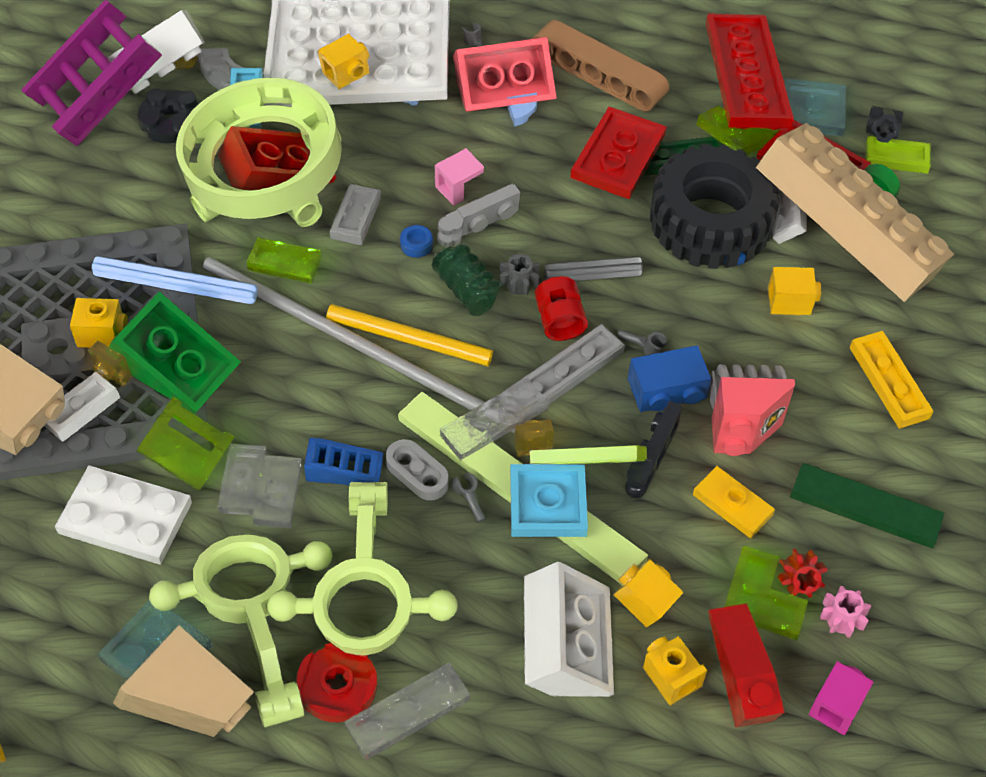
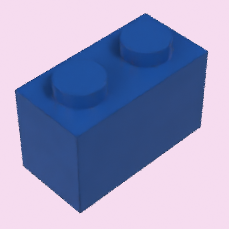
(667, 377)

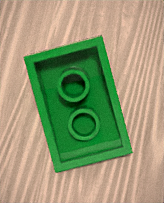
(174, 353)

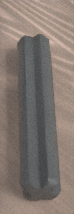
(595, 268)

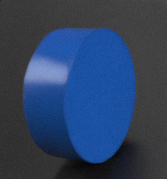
(416, 241)

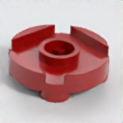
(342, 703)

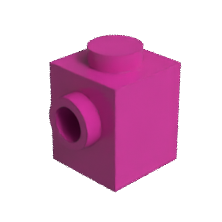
(841, 697)

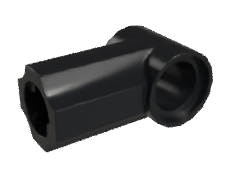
(884, 123)

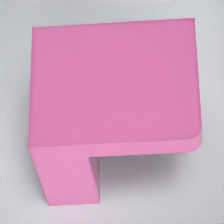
(454, 172)

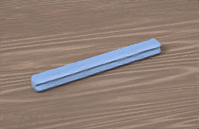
(175, 280)

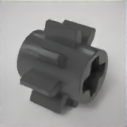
(519, 274)

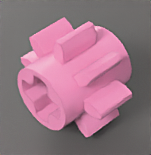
(845, 611)

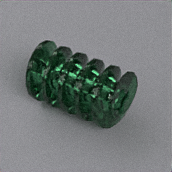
(467, 278)

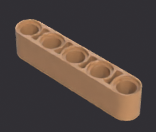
(603, 66)

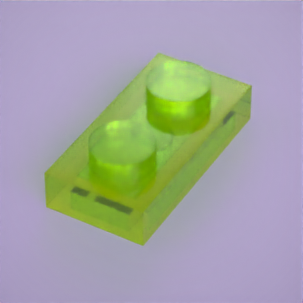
(284, 260)

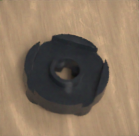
(158, 105)

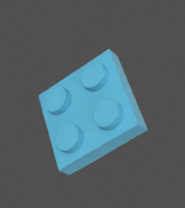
(548, 500)

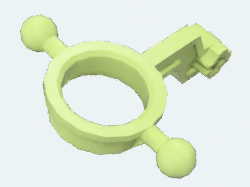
(366, 503)
(278, 700)

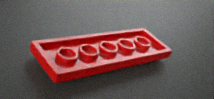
(748, 72)

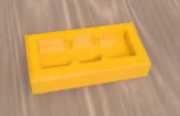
(733, 502)

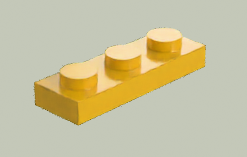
(891, 379)

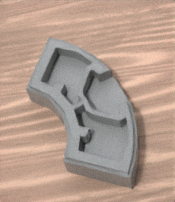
(216, 66)

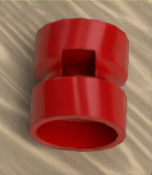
(561, 308)

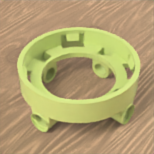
(243, 106)

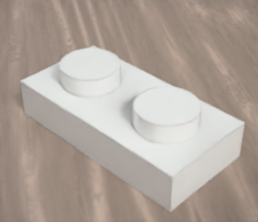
(83, 405)

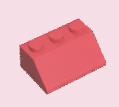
(504, 70)

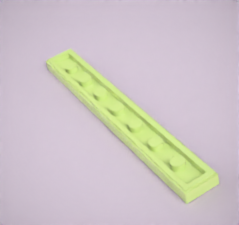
(492, 466)

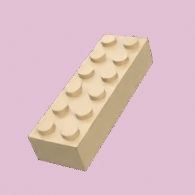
(855, 210)

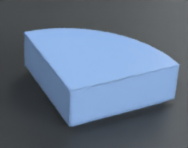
(521, 112)

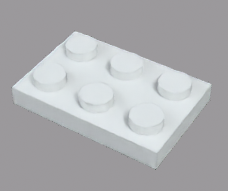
(124, 514)

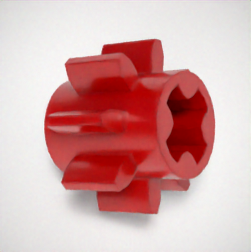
(802, 573)

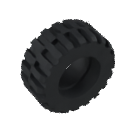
(709, 236)

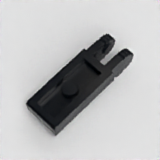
(664, 428)

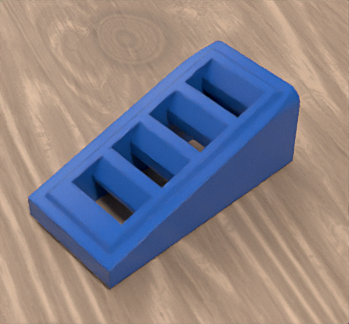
(333, 451)

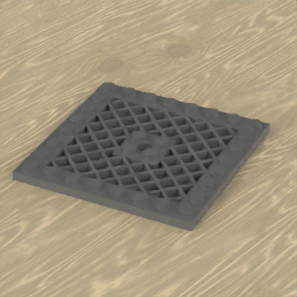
(71, 257)

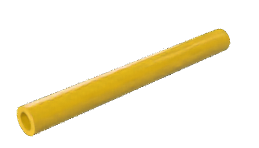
(410, 335)

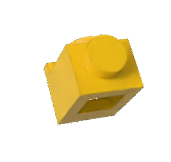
(673, 680)

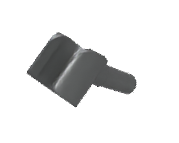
(474, 37)
(648, 344)
(469, 494)

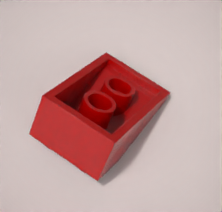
(262, 157)

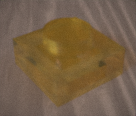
(109, 364)
(533, 436)

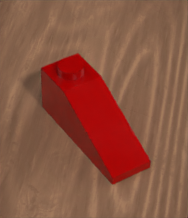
(745, 667)

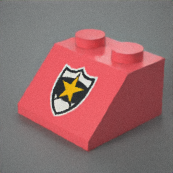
(748, 412)

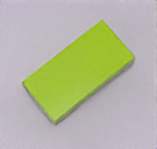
(899, 154)

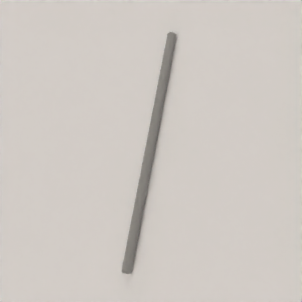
(348, 337)

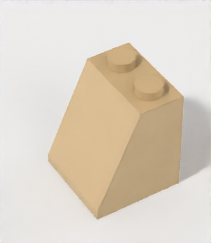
(26, 401)
(185, 688)

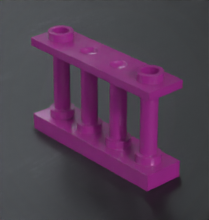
(107, 89)

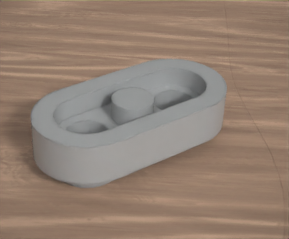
(419, 471)

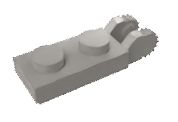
(478, 214)

